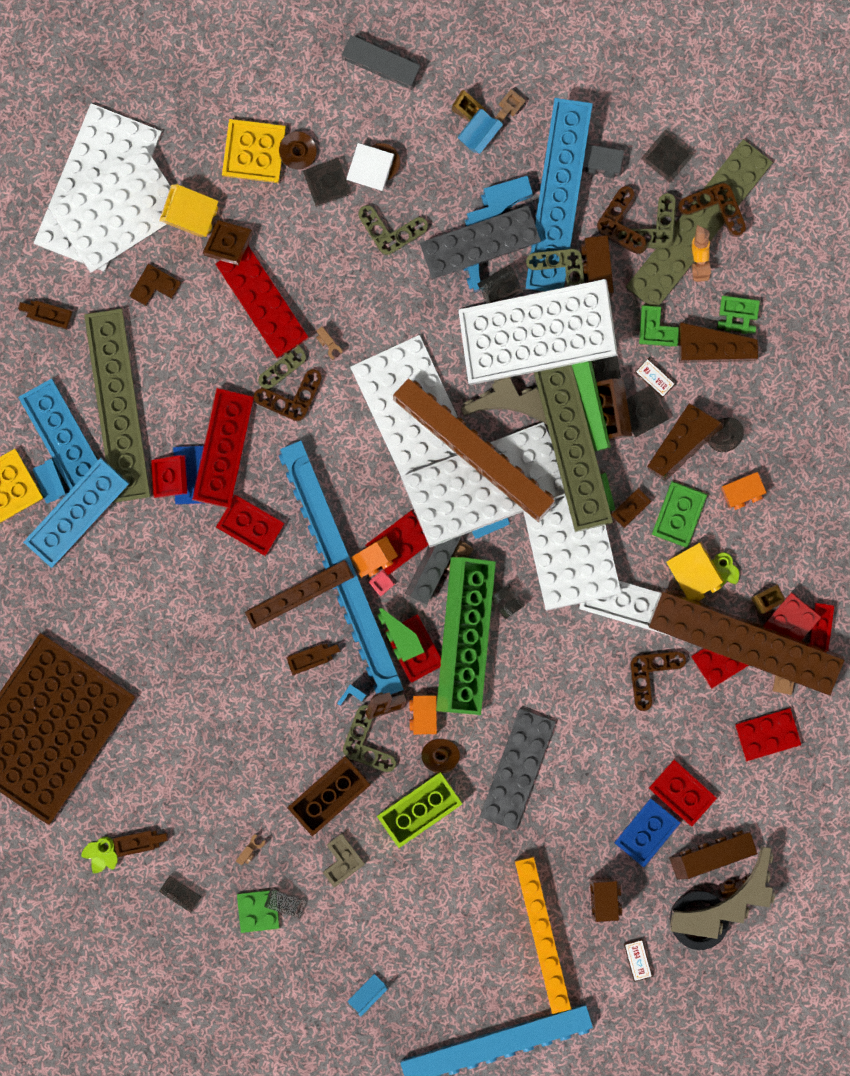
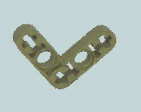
(661, 229)
(386, 236)
(563, 262)
(287, 360)
(361, 749)

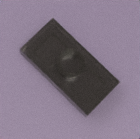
(180, 894)
(285, 903)

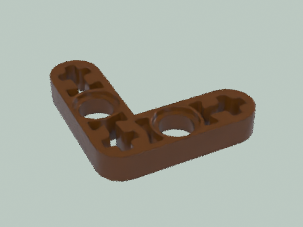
(716, 199)
(614, 222)
(297, 402)
(648, 667)

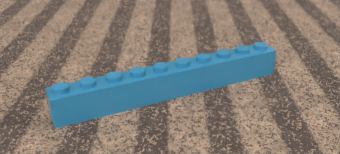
(499, 1043)

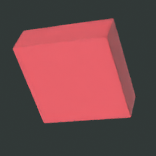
(381, 583)

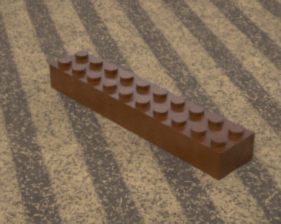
(746, 642)

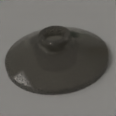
(731, 428)

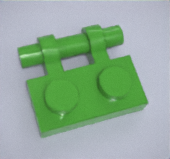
(738, 308)

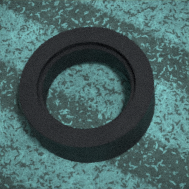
(698, 944)

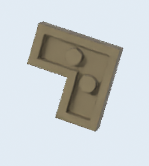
(347, 862)

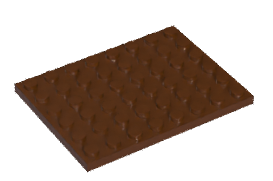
(53, 726)

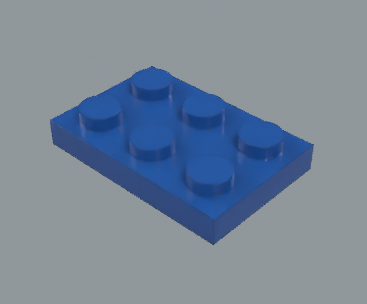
(192, 461)
(647, 832)

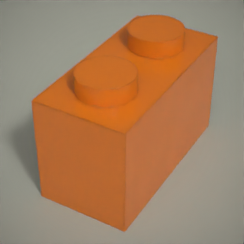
(743, 490)
(373, 557)
(424, 715)

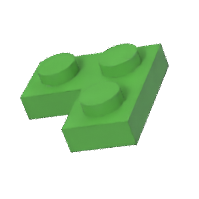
(652, 333)

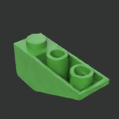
(404, 639)

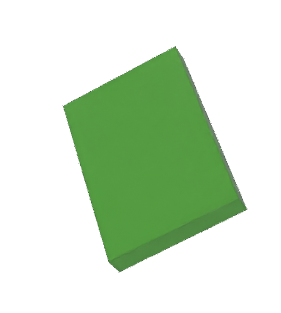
(679, 514)

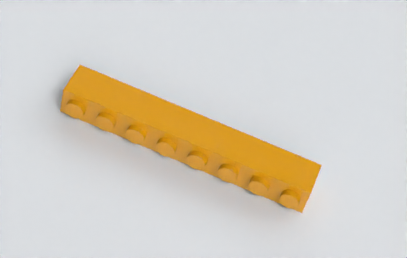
(542, 934)

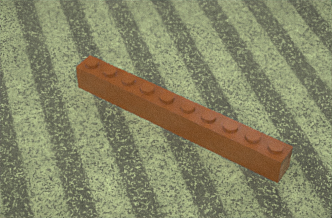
(474, 450)

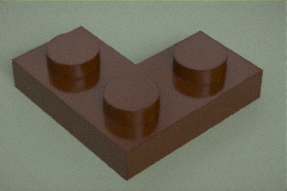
(152, 280)
(384, 704)

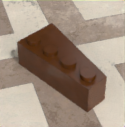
(709, 345)
(687, 436)
(714, 855)

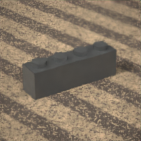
(380, 61)
(602, 161)
(431, 570)

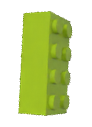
(419, 810)

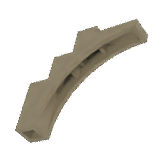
(507, 398)
(753, 892)

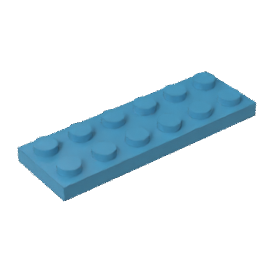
(59, 431)
(76, 512)

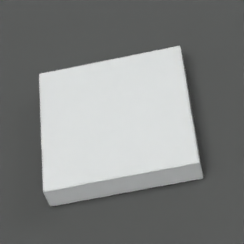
(370, 167)

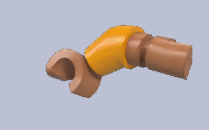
(700, 250)

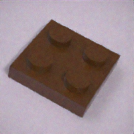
(228, 242)

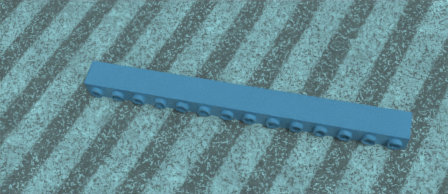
(334, 552)

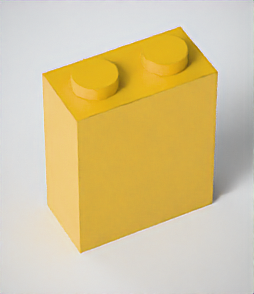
(189, 211)
(695, 572)

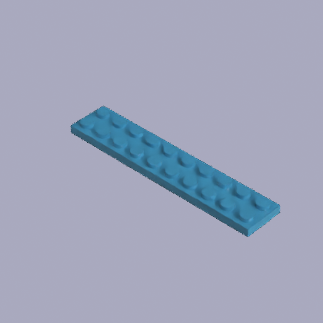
(559, 190)

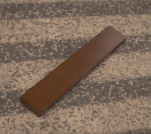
(299, 594)

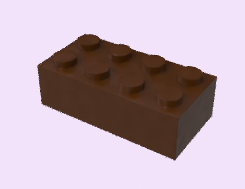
(328, 796)

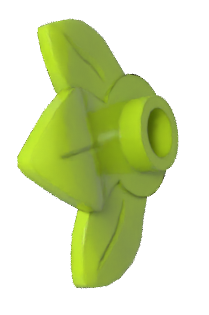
(729, 571)
(100, 857)

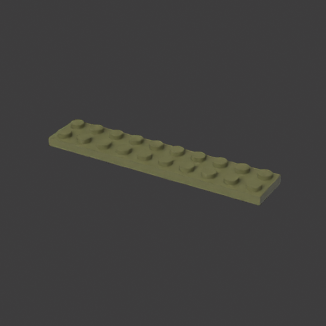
(668, 265)
(117, 401)
(573, 448)

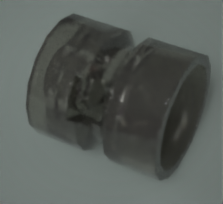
(506, 595)

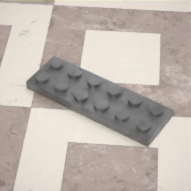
(480, 242)
(517, 769)

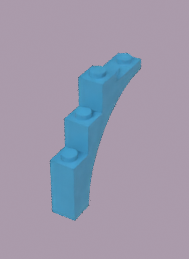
(498, 199)

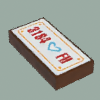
(655, 378)
(638, 960)

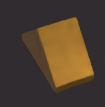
(466, 106)
(768, 599)

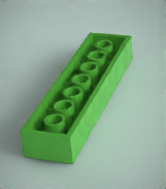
(465, 636)

